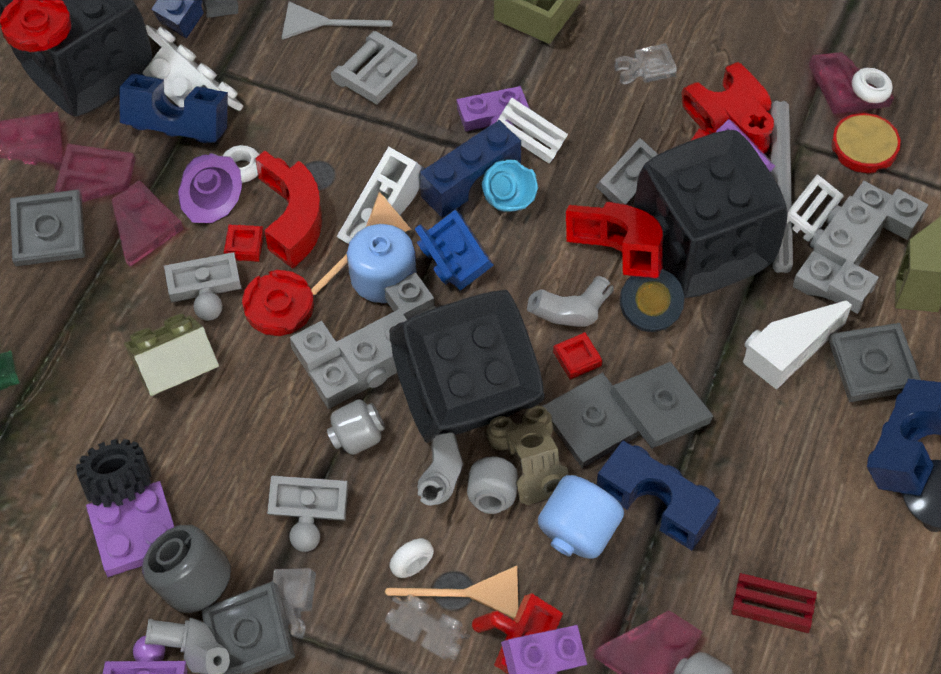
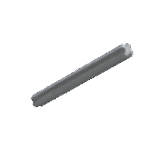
(782, 174)

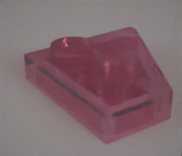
(834, 76)
(33, 139)
(95, 171)
(142, 222)
(651, 647)

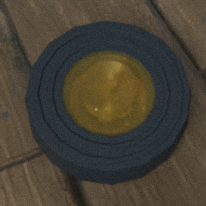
(652, 302)

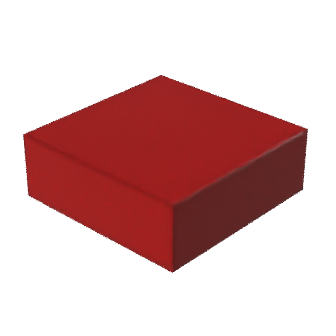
(245, 242)
(577, 356)

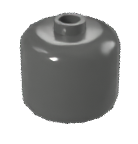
(186, 569)

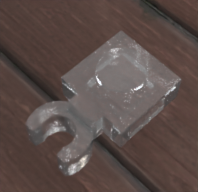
(650, 63)
(296, 593)

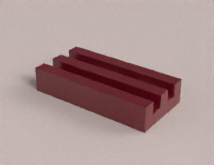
(777, 589)

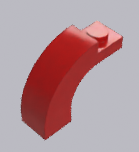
(300, 225)
(622, 228)

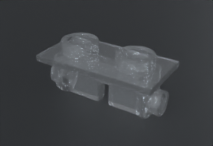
(441, 632)

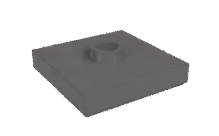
(47, 227)
(873, 361)
(661, 404)
(590, 420)
(251, 629)

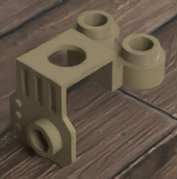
(535, 449)

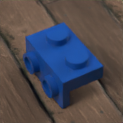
(455, 250)

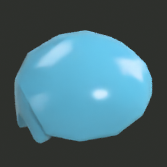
(509, 186)

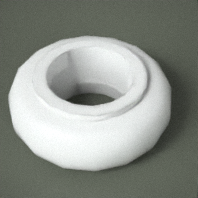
(874, 77)
(247, 154)
(411, 558)

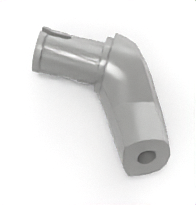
(571, 310)
(442, 475)
(196, 642)

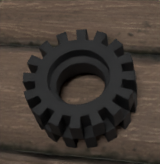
(113, 472)

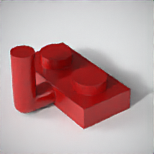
(531, 618)

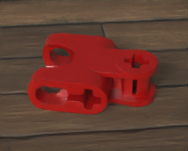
(743, 103)

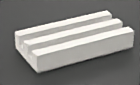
(533, 126)
(801, 223)

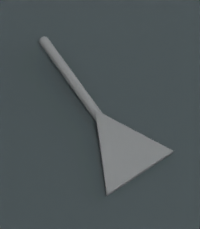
(302, 20)

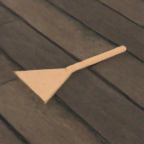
(381, 214)
(496, 592)

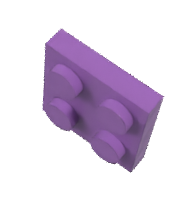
(129, 529)

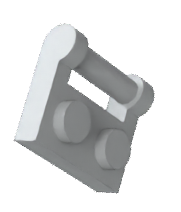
(381, 73)

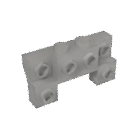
(852, 230)
(364, 356)

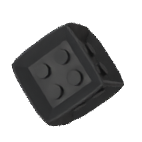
(94, 59)
(715, 211)
(466, 364)

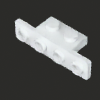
(181, 72)

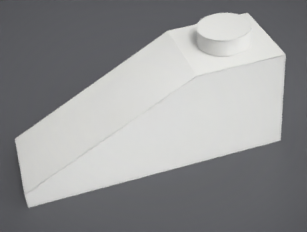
(395, 179)
(792, 341)

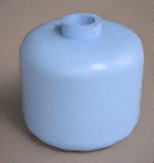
(378, 259)
(580, 517)

